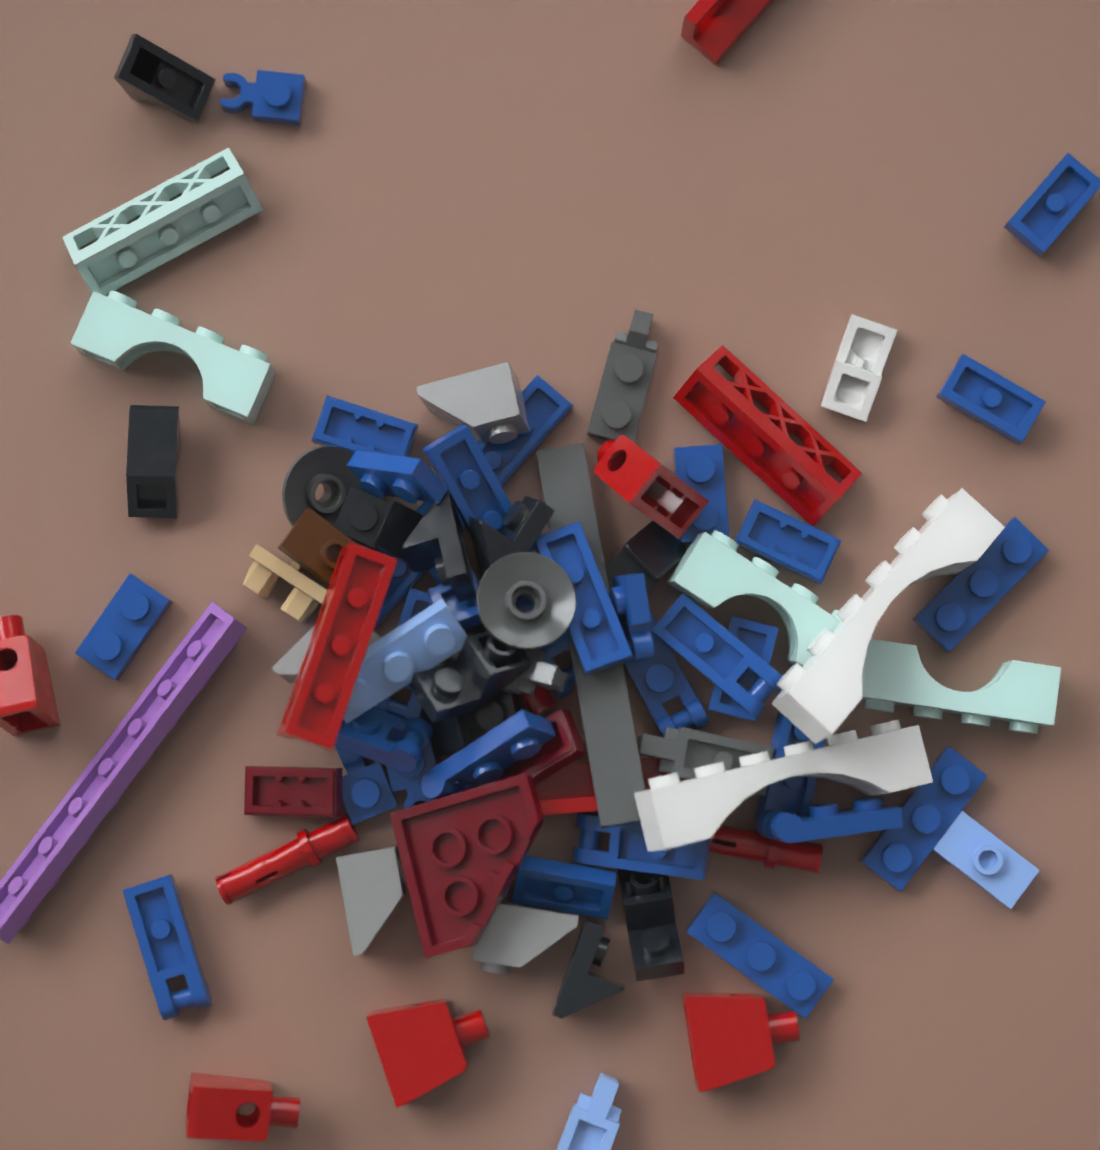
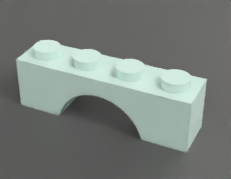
(120, 334)
(715, 573)
(1018, 692)

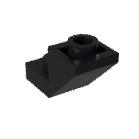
(153, 461)
(476, 676)
(651, 924)

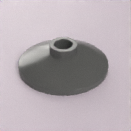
(318, 466)
(531, 578)

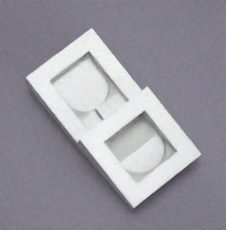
(858, 367)

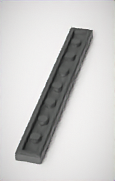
(603, 694)

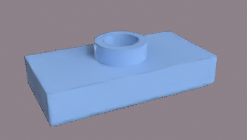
(986, 860)

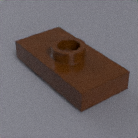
(314, 545)

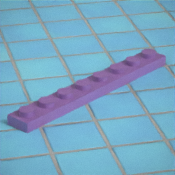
(115, 767)

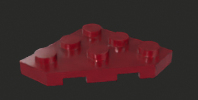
(464, 856)

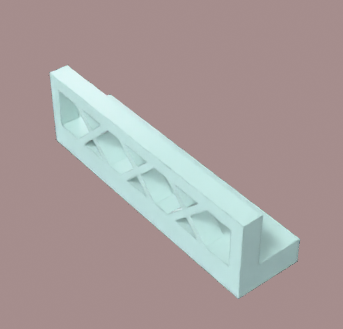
(164, 225)

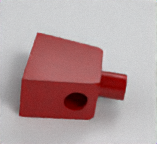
(631, 472)
(25, 681)
(733, 1036)
(423, 1045)
(214, 1105)

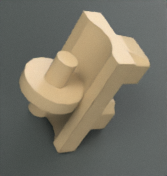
(267, 571)

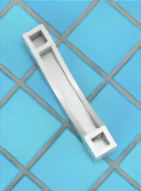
(831, 681)
(694, 809)

